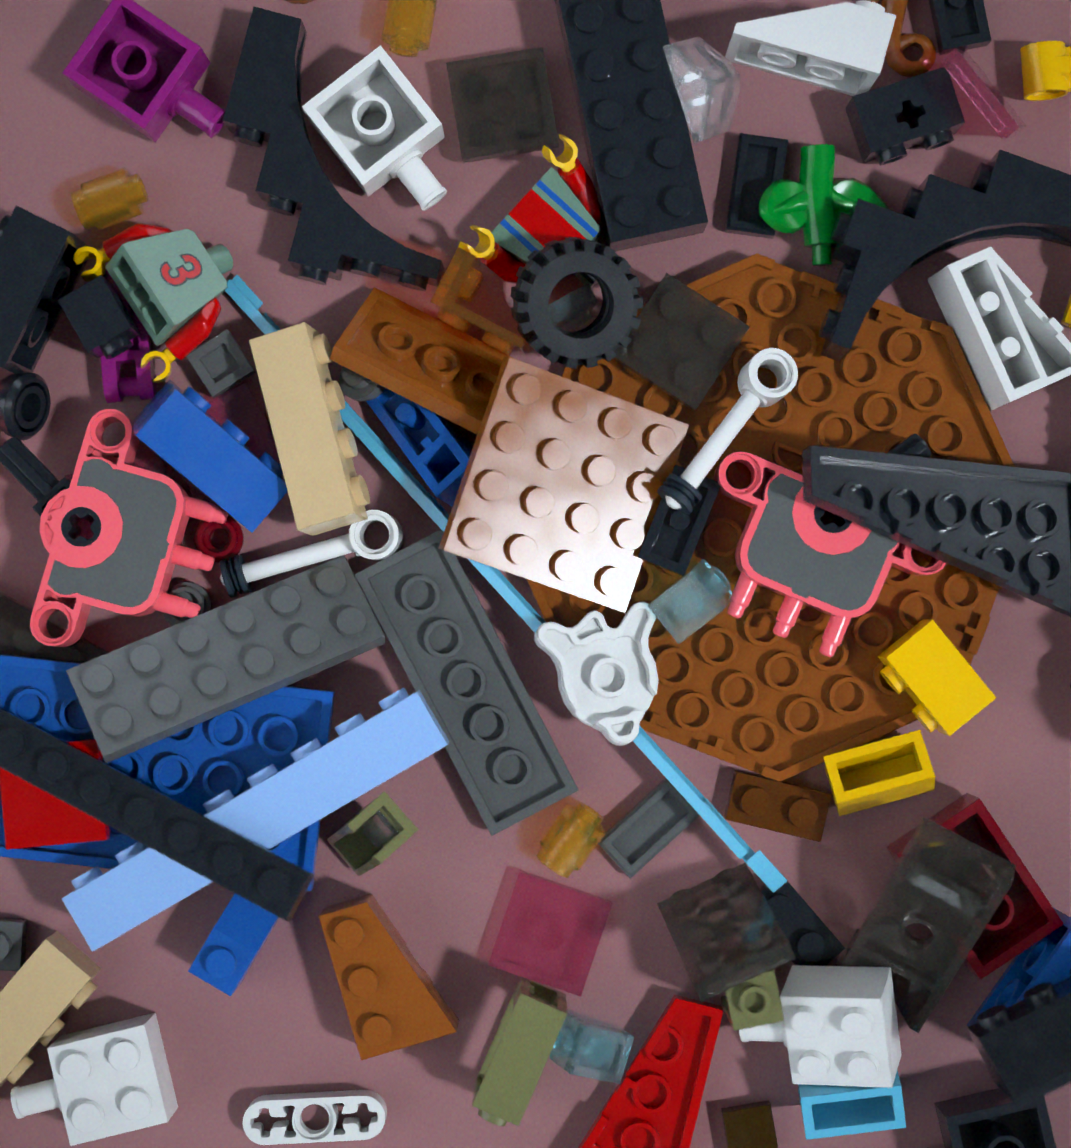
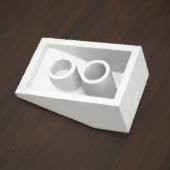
(821, 46)

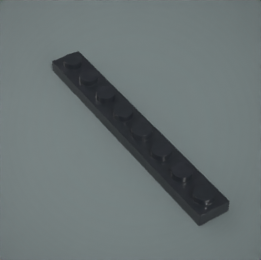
(151, 818)

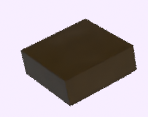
(749, 1126)

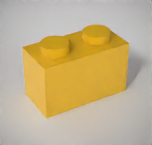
(935, 678)
(879, 772)

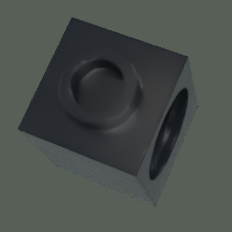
(100, 318)

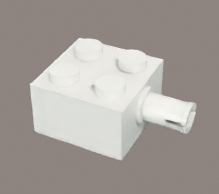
(379, 127)
(837, 1026)
(104, 1081)

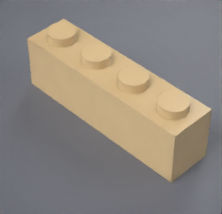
(310, 429)
(37, 998)

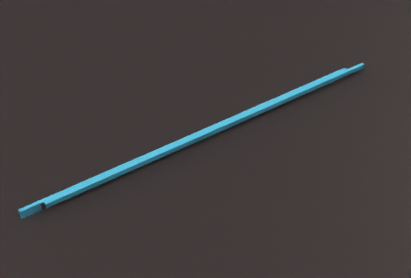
(758, 862)

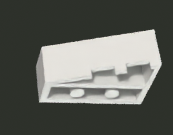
(1000, 328)

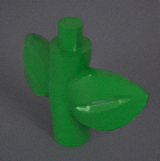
(814, 201)

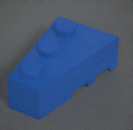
(211, 454)

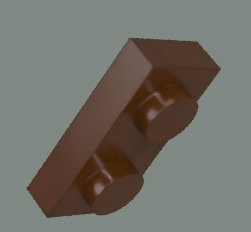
(777, 806)

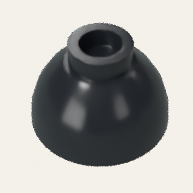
(23, 404)

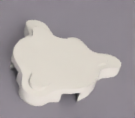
(604, 670)

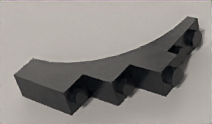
(268, 108)
(877, 244)

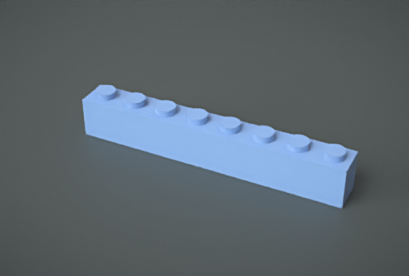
(265, 814)

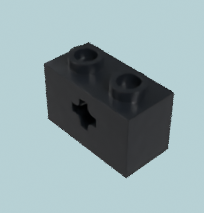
(925, 97)

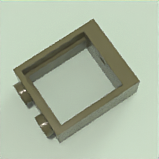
(519, 1052)

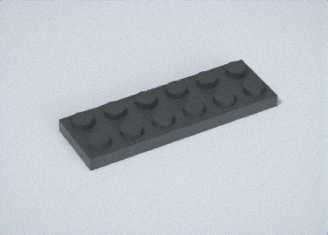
(225, 658)
(467, 682)

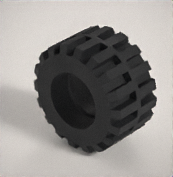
(617, 310)

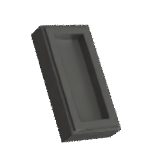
(648, 828)

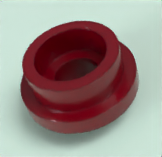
(203, 539)

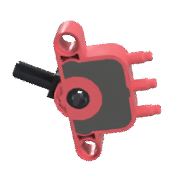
(135, 526)
(808, 561)

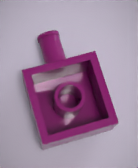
(143, 71)

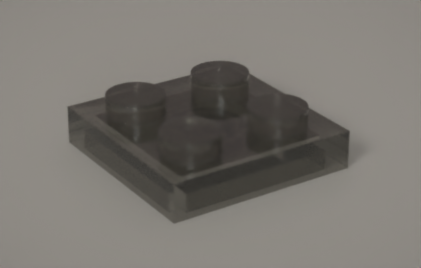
(502, 104)
(681, 342)

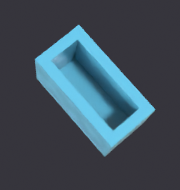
(850, 1109)

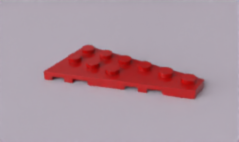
(663, 1084)

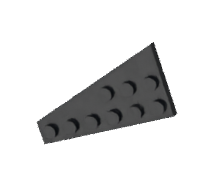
(974, 516)

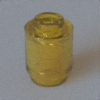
(408, 26)
(109, 199)
(571, 839)

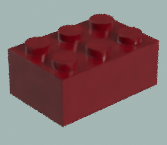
(1024, 912)

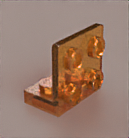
(462, 283)

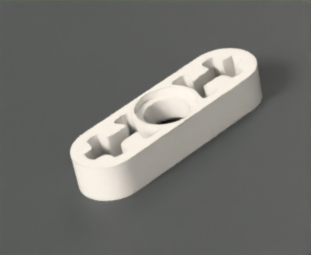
(279, 1104)

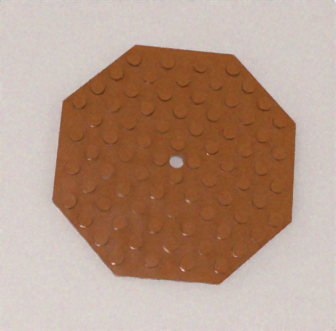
(734, 681)

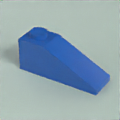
(428, 442)
(233, 945)

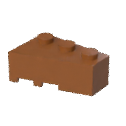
(380, 981)

